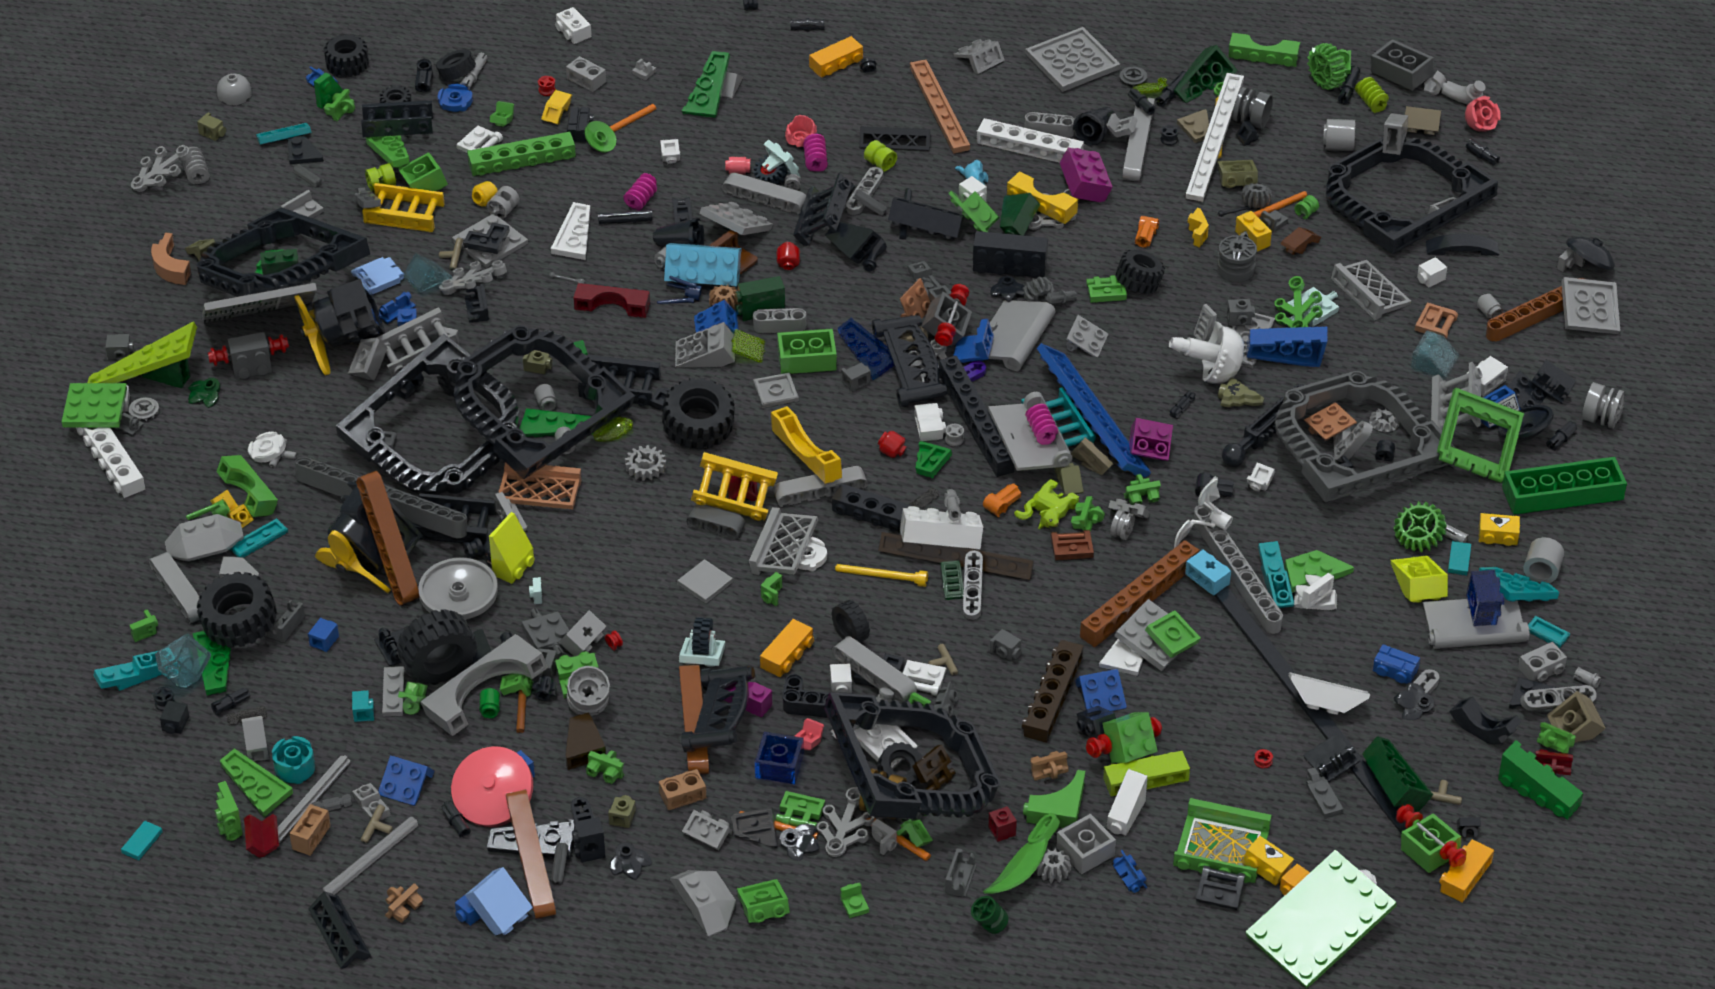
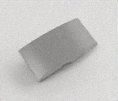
(369, 799)

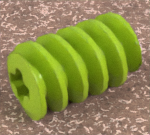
(1372, 94)

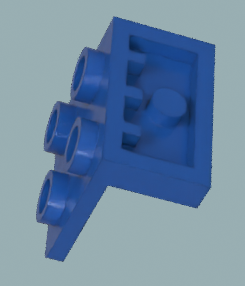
(715, 315)
(976, 346)
(1102, 690)
(404, 780)

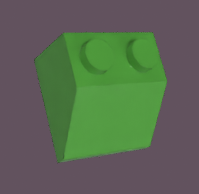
(423, 174)

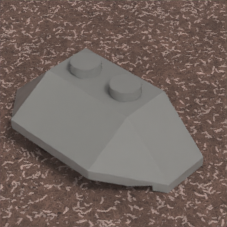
(203, 537)
(706, 898)

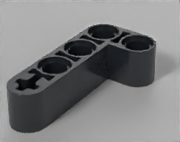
(800, 701)

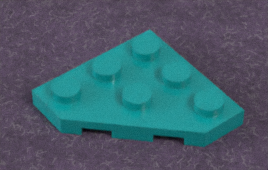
(1522, 588)

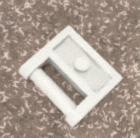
(477, 138)
(927, 674)

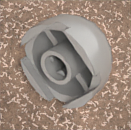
(233, 89)

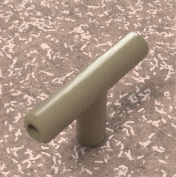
(454, 255)
(944, 660)
(1442, 796)
(375, 824)

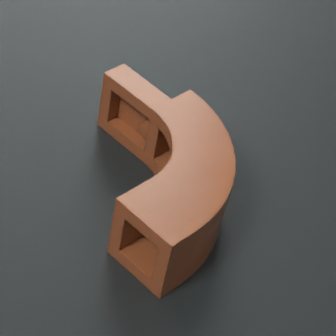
(166, 267)

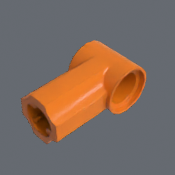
(1146, 231)
(999, 502)

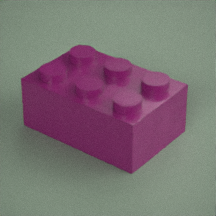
(1085, 174)

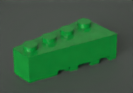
(1538, 782)

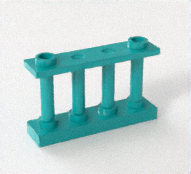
(1072, 412)

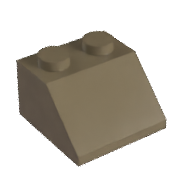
(1423, 120)
(1577, 717)

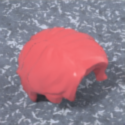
(799, 130)

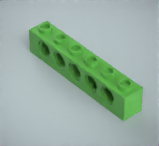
(521, 153)

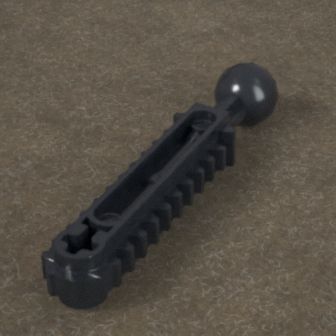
(1254, 435)

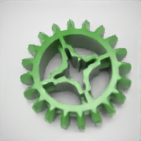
(1327, 66)
(1428, 515)

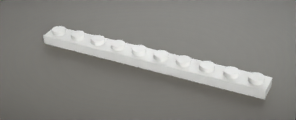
(1214, 137)

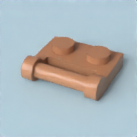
(1431, 317)

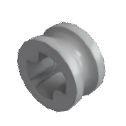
(792, 178)

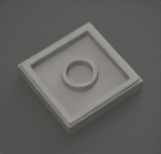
(775, 390)
(705, 581)

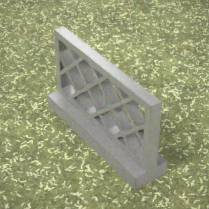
(1363, 294)
(768, 540)

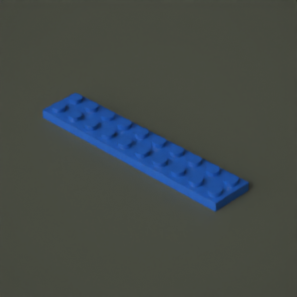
(1092, 410)

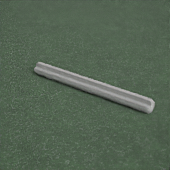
(312, 796)
(371, 856)

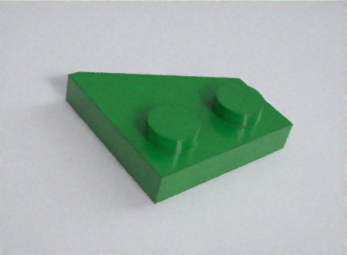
(931, 458)

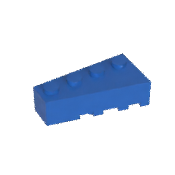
(1288, 345)

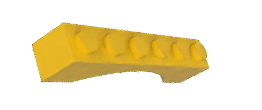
(788, 428)

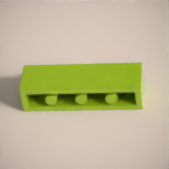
(1159, 769)

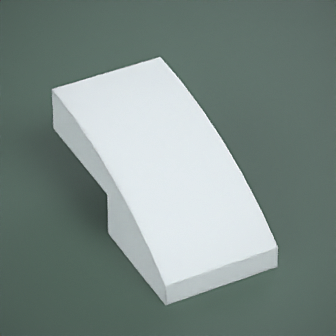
(1327, 603)

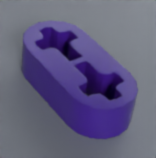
(975, 374)

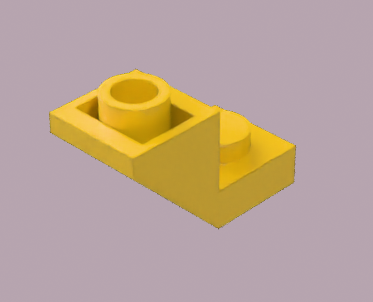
(555, 106)
(1199, 226)
(237, 512)

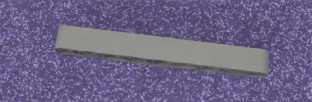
(1241, 572)

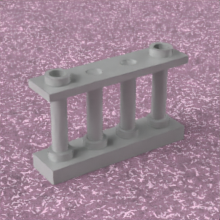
(409, 331)
(1441, 398)

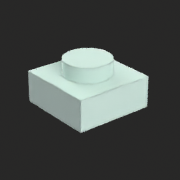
(536, 591)

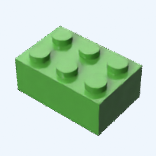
(807, 351)

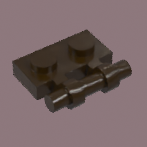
(931, 764)

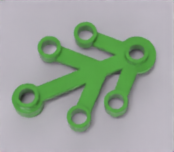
(1297, 285)

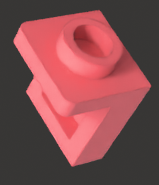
(811, 733)

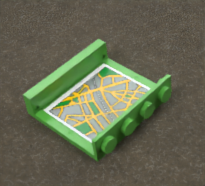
(1219, 838)

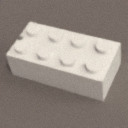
(938, 529)

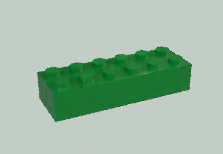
(1564, 485)

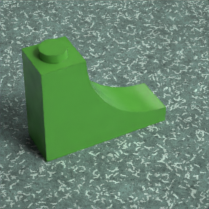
(1063, 803)

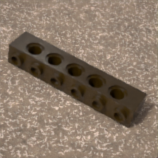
(1053, 691)

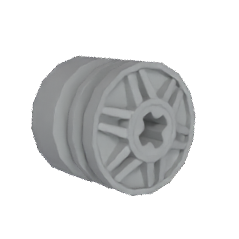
(1603, 405)
(584, 681)

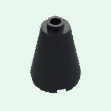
(1092, 125)
(682, 232)

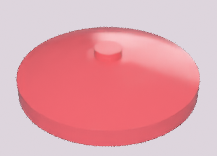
(484, 780)

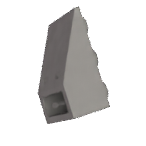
(706, 348)

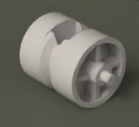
(503, 201)

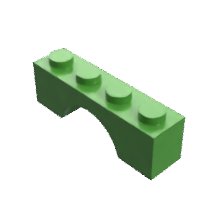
(1244, 48)
(238, 472)

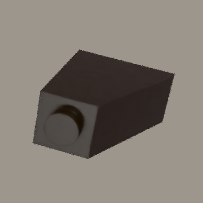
(581, 740)

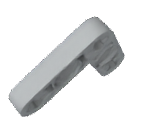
(1348, 442)

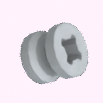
(954, 434)

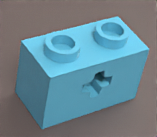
(1208, 572)

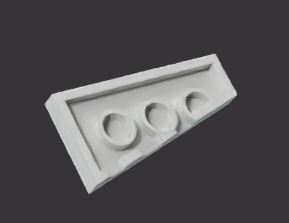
(573, 234)
(1122, 658)

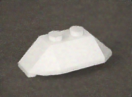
(1327, 695)

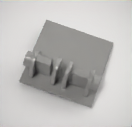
(1086, 336)

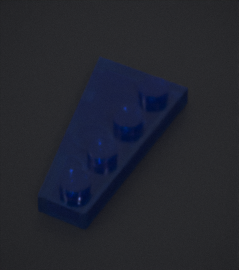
(866, 348)

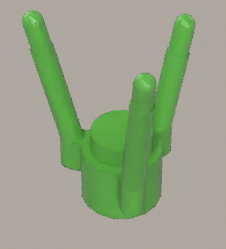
(218, 508)

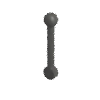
(552, 275)

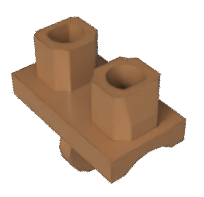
(1049, 765)
(409, 897)

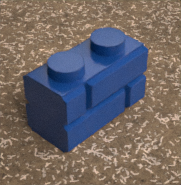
(1396, 664)

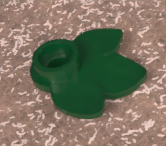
(204, 392)

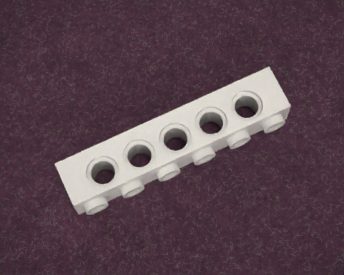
(1024, 140)
(114, 459)

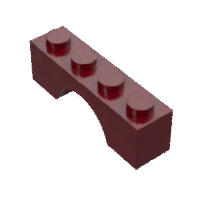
(590, 296)

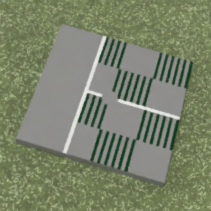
(257, 302)

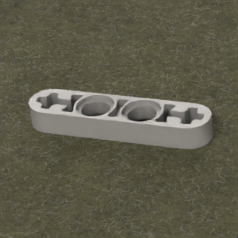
(867, 180)
(975, 585)
(1556, 693)

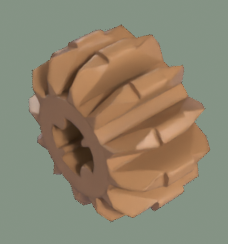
(723, 293)

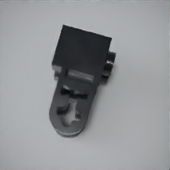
(587, 833)

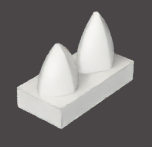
(1317, 590)

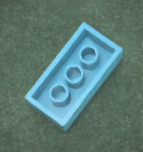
(703, 264)

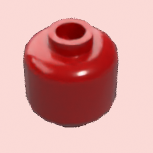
(788, 256)
(892, 444)

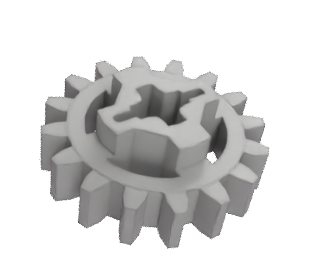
(645, 462)

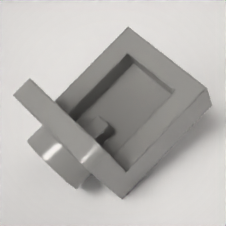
(1121, 127)

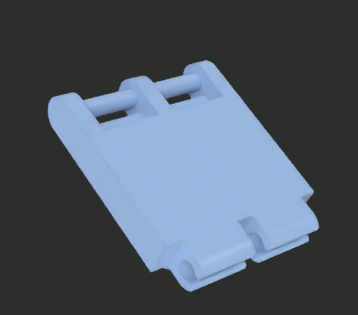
(379, 274)

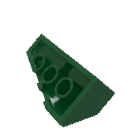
(1204, 73)

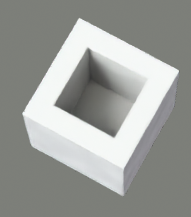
(1431, 272)
(841, 678)

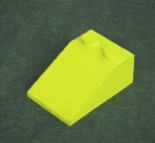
(510, 550)
(1420, 578)

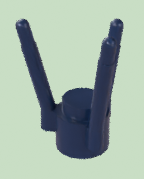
(692, 291)

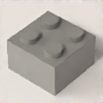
(1086, 843)

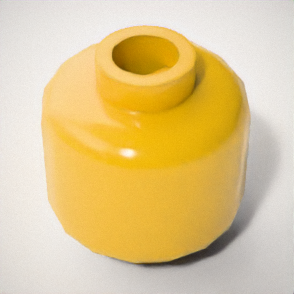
(483, 193)

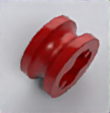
(613, 640)
(1266, 755)

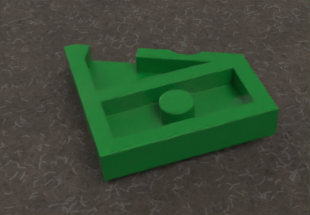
(325, 88)

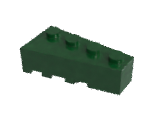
(1396, 775)

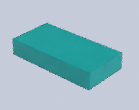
(1459, 558)
(1548, 631)
(141, 840)

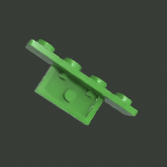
(976, 209)

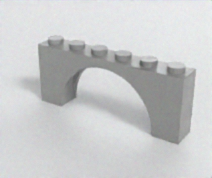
(510, 657)

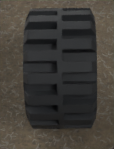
(346, 55)
(1140, 271)

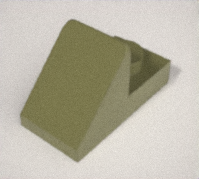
(199, 247)
(1069, 479)

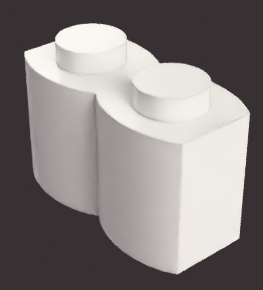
(929, 422)

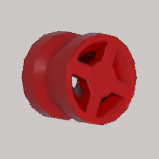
(546, 85)

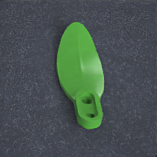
(1028, 857)

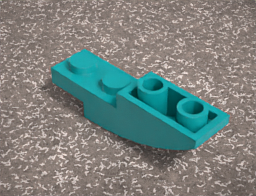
(1275, 575)
(126, 675)

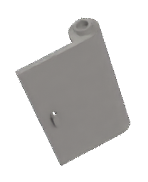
(1017, 330)
(1020, 438)
(1452, 625)

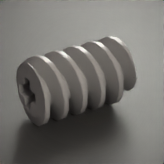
(195, 167)

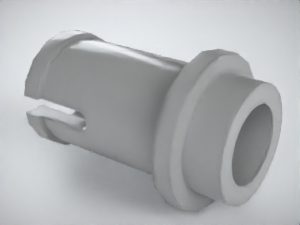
(1586, 677)

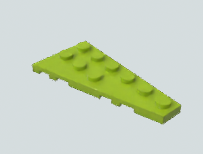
(160, 353)

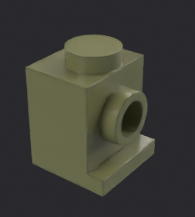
(211, 127)
(537, 362)
(624, 808)

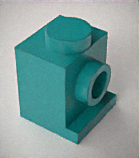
(362, 706)

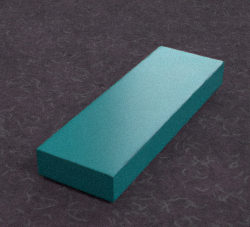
(283, 133)
(259, 538)

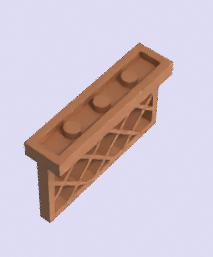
(548, 474)

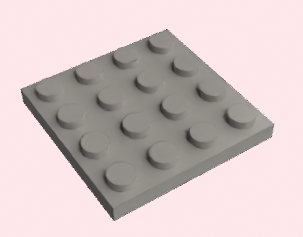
(1072, 59)

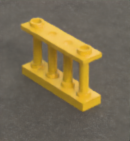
(402, 219)
(746, 473)

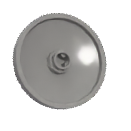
(458, 586)

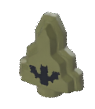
(1238, 394)

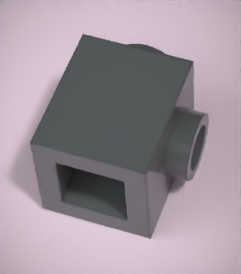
(119, 346)

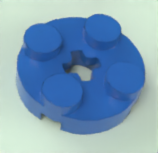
(447, 98)

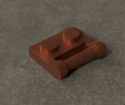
(1072, 545)

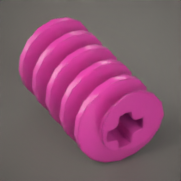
(815, 152)
(641, 191)
(1042, 424)

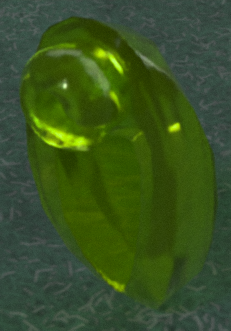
(1148, 88)
(613, 430)

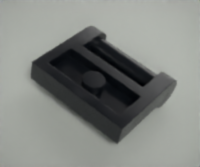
(1218, 893)

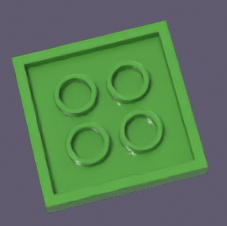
(94, 405)

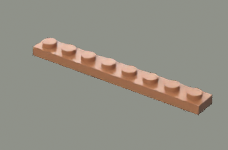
(939, 106)

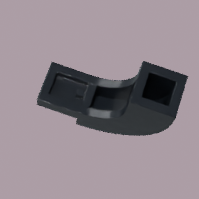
(1480, 724)

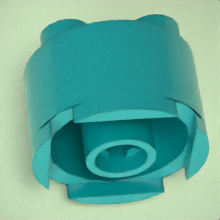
(293, 760)

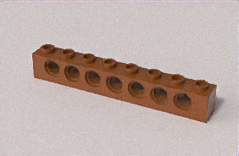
(1147, 586)

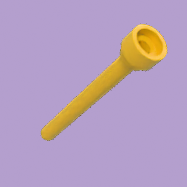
(919, 577)

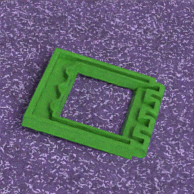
(1490, 412)

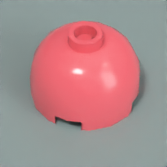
(1482, 114)

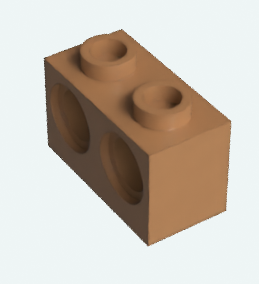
(682, 789)
(310, 829)

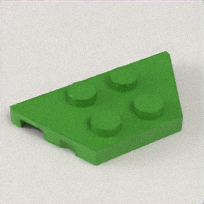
(1316, 564)

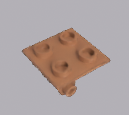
(915, 300)
(1329, 421)

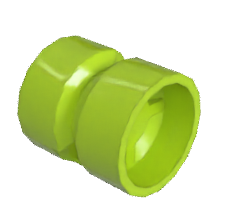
(880, 155)
(385, 174)

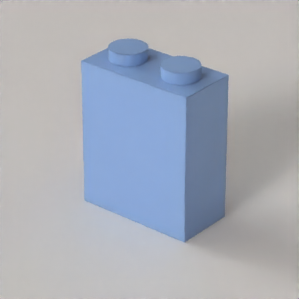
(499, 902)

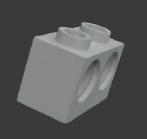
(586, 74)
(1542, 662)

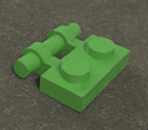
(1105, 289)
(800, 805)

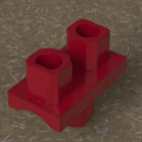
(1559, 762)

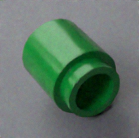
(489, 703)

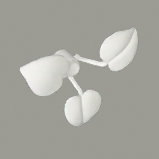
(1217, 517)

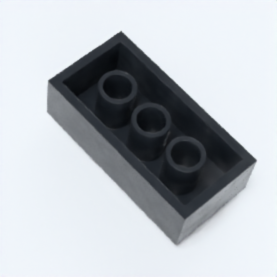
(1010, 254)

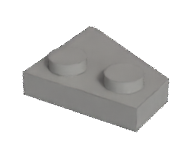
(1136, 509)

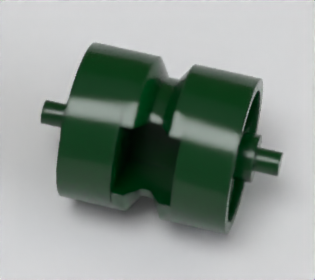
(989, 914)

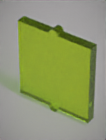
(748, 345)

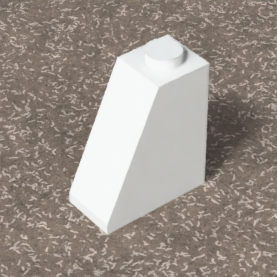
(1127, 802)

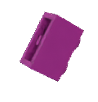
(1150, 439)

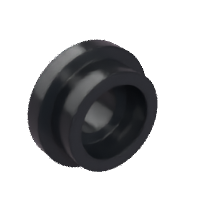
(868, 65)

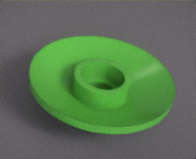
(600, 136)

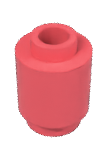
(737, 165)

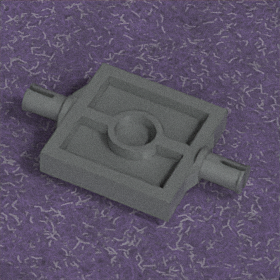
(545, 631)

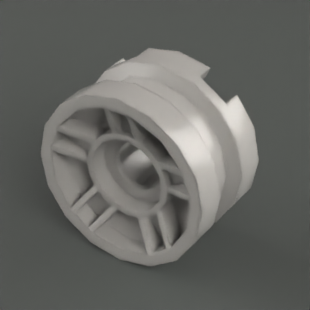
(1122, 524)

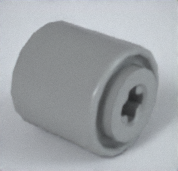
(1339, 135)
(1544, 560)

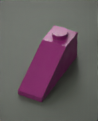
(759, 698)

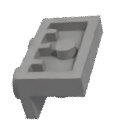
(304, 205)
(505, 507)
(707, 830)

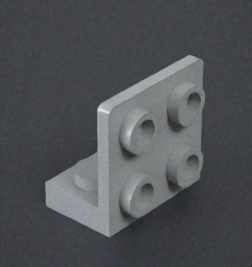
(981, 54)

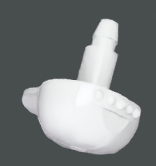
(1222, 353)

